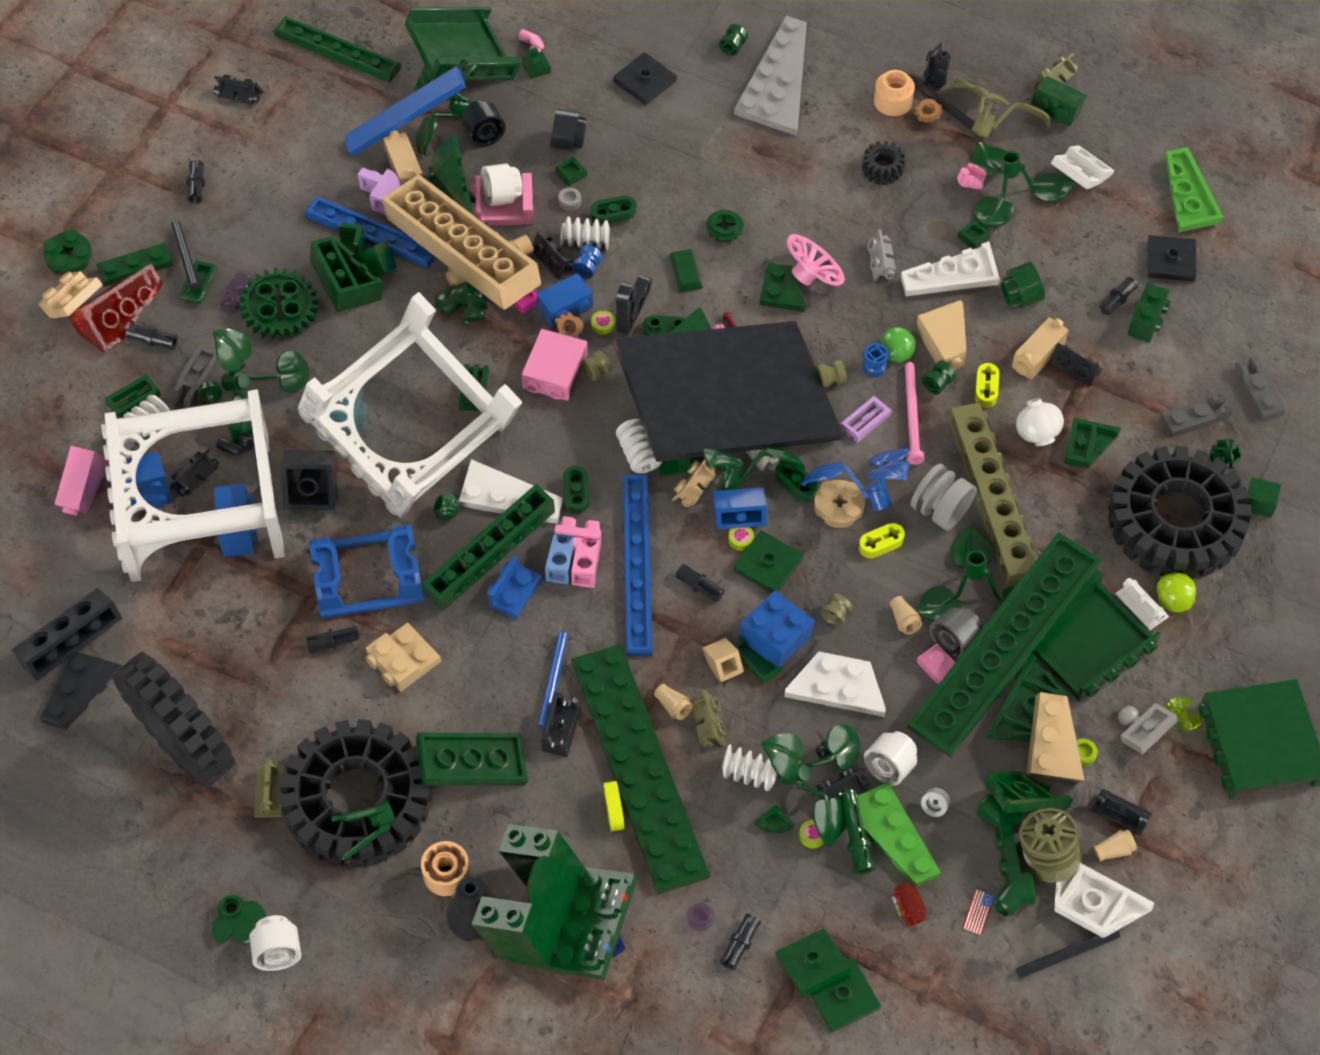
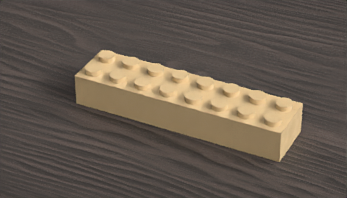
(462, 241)

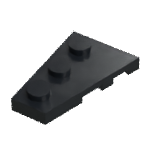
(77, 686)

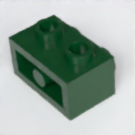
(1058, 100)
(1148, 312)

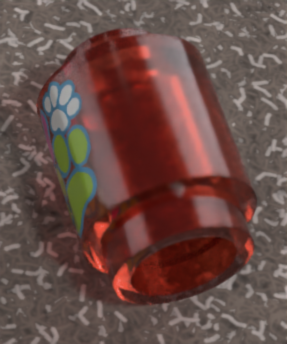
(909, 904)

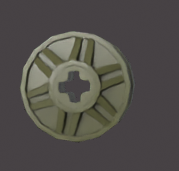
(1050, 845)

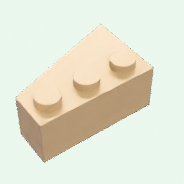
(1053, 741)

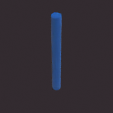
(553, 677)

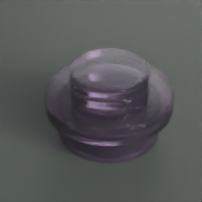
(700, 917)

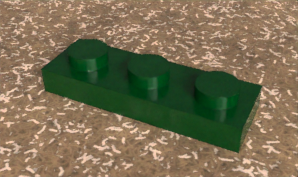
(121, 267)

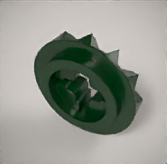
(732, 221)

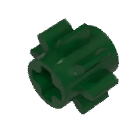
(1226, 452)

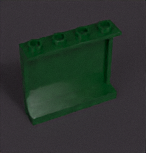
(459, 34)
(1094, 641)
(1261, 736)

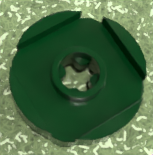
(67, 241)

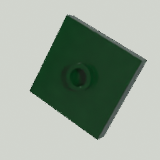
(768, 562)
(813, 962)
(845, 999)

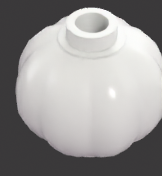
(1039, 422)

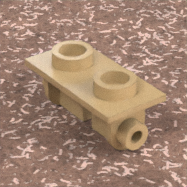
(688, 489)

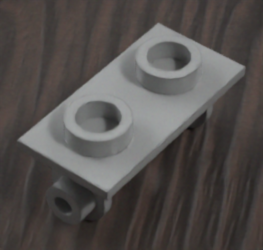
(880, 249)

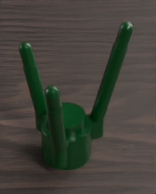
(378, 815)

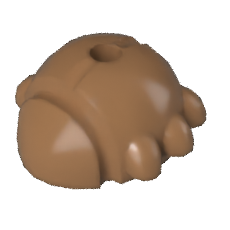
(928, 110)
(573, 324)

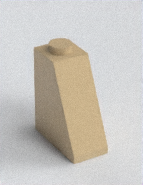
(944, 333)

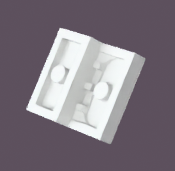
(1082, 167)

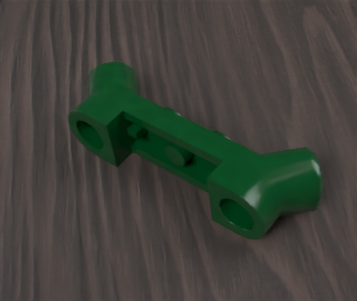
(1019, 886)

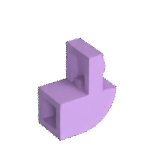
(378, 186)

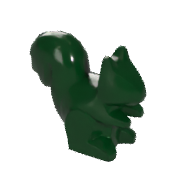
(463, 296)

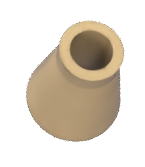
(906, 617)
(675, 703)
(1115, 846)

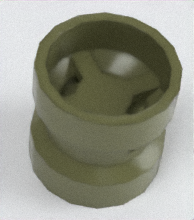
(832, 373)

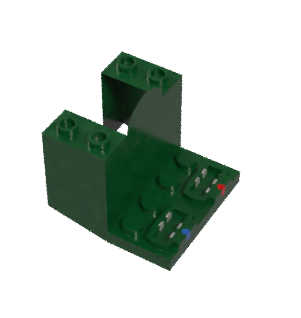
(572, 911)

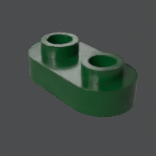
(612, 209)
(664, 324)
(793, 483)
(576, 491)

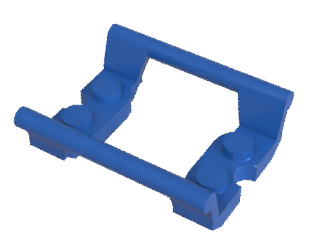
(328, 577)

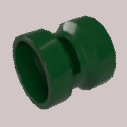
(733, 39)
(940, 375)

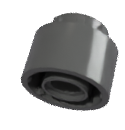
(955, 630)

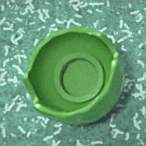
(899, 344)

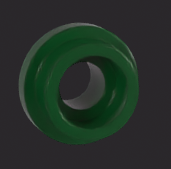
(209, 392)

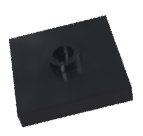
(645, 78)
(1171, 258)

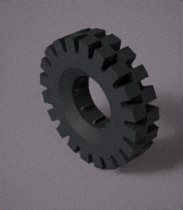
(1171, 546)
(174, 719)
(345, 749)

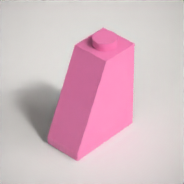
(80, 480)

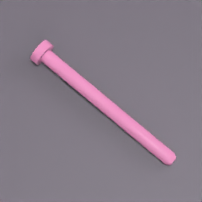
(914, 456)

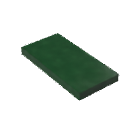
(471, 758)

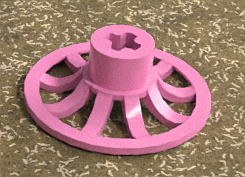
(807, 269)

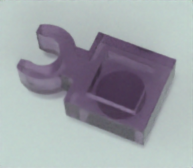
(234, 290)

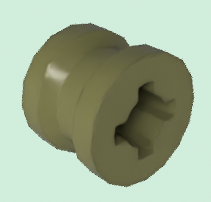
(596, 365)
(837, 608)

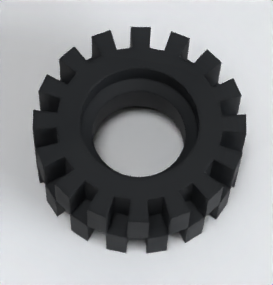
(887, 153)

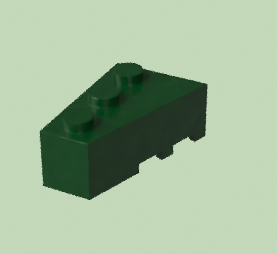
(342, 276)

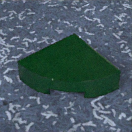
(774, 821)

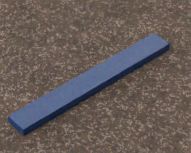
(637, 566)

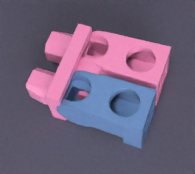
(575, 543)

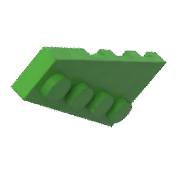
(1190, 194)
(895, 835)

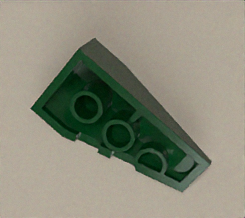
(449, 173)

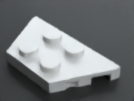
(839, 684)
(1098, 902)

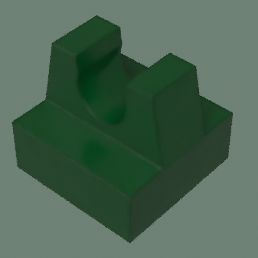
(536, 63)

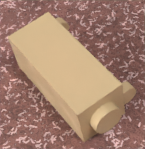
(401, 156)
(1039, 348)

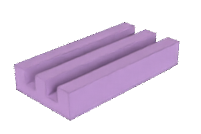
(852, 431)

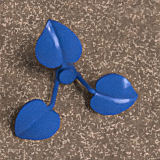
(889, 468)

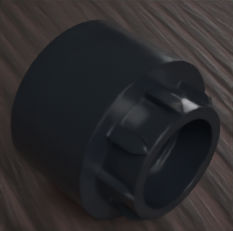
(483, 123)
(568, 130)

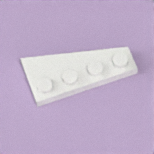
(963, 271)
(496, 491)

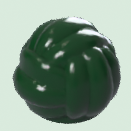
(446, 507)

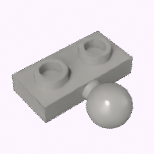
(1146, 729)

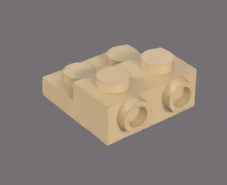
(68, 295)
(402, 657)

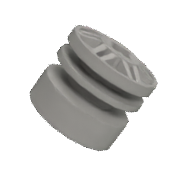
(943, 497)

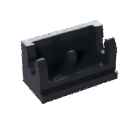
(560, 725)

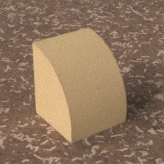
(723, 659)

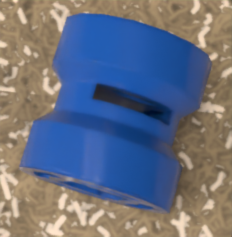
(588, 260)
(875, 360)

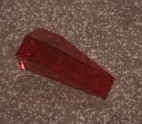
(108, 314)

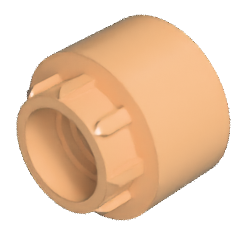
(894, 93)
(443, 855)

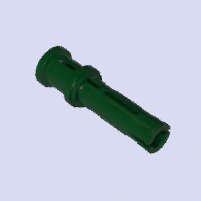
(858, 844)

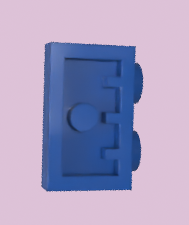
(513, 588)

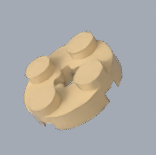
(839, 490)

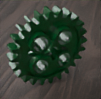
(256, 305)

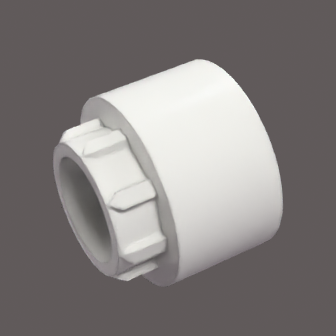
(500, 184)
(891, 757)
(274, 944)

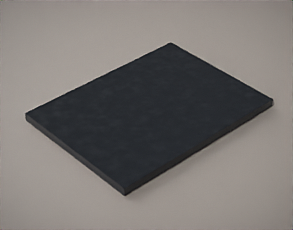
(726, 390)

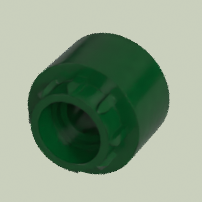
(1022, 286)

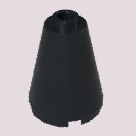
(463, 907)

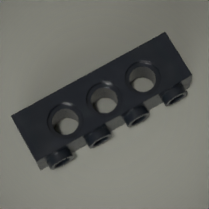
(67, 633)

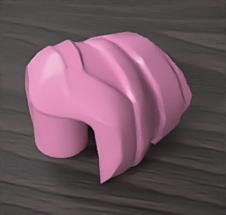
(971, 177)

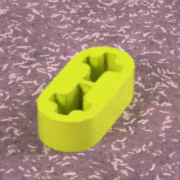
(982, 384)
(882, 542)
(613, 806)

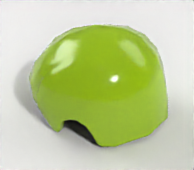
(1176, 592)

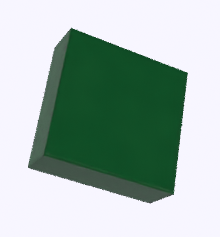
(571, 171)
(974, 234)

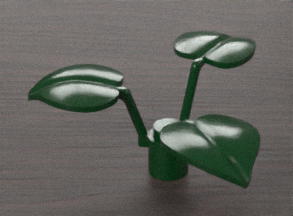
(457, 105)
(996, 212)
(231, 352)
(731, 474)
(968, 551)
(785, 754)

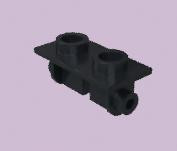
(937, 66)
(246, 89)
(549, 254)
(1075, 364)
(186, 479)
(849, 780)
(1121, 811)

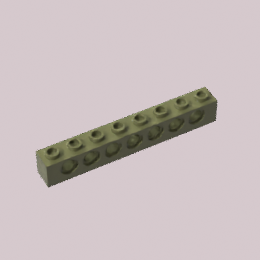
(962, 422)

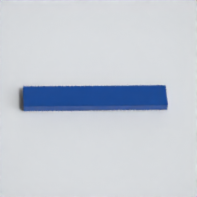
(405, 111)
(400, 243)

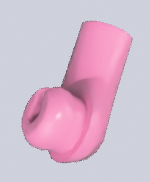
(532, 39)

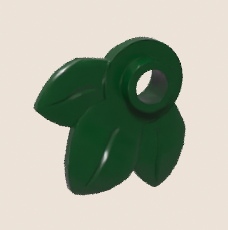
(236, 924)

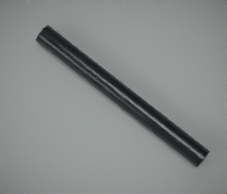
(946, 105)
(185, 255)
(1064, 954)

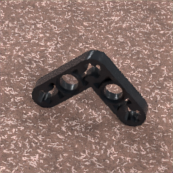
(630, 302)

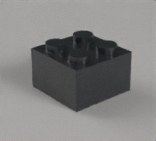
(309, 479)

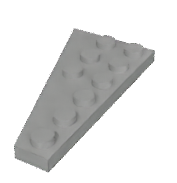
(776, 85)

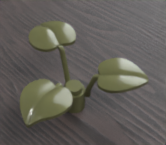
(985, 120)

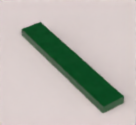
(337, 49)

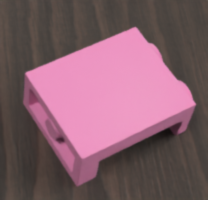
(517, 213)
(553, 364)

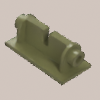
(1063, 67)
(713, 728)
(268, 790)

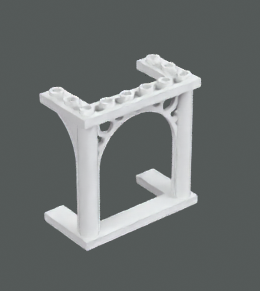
(321, 400)
(140, 539)

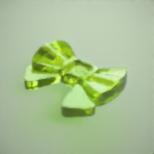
(1178, 706)

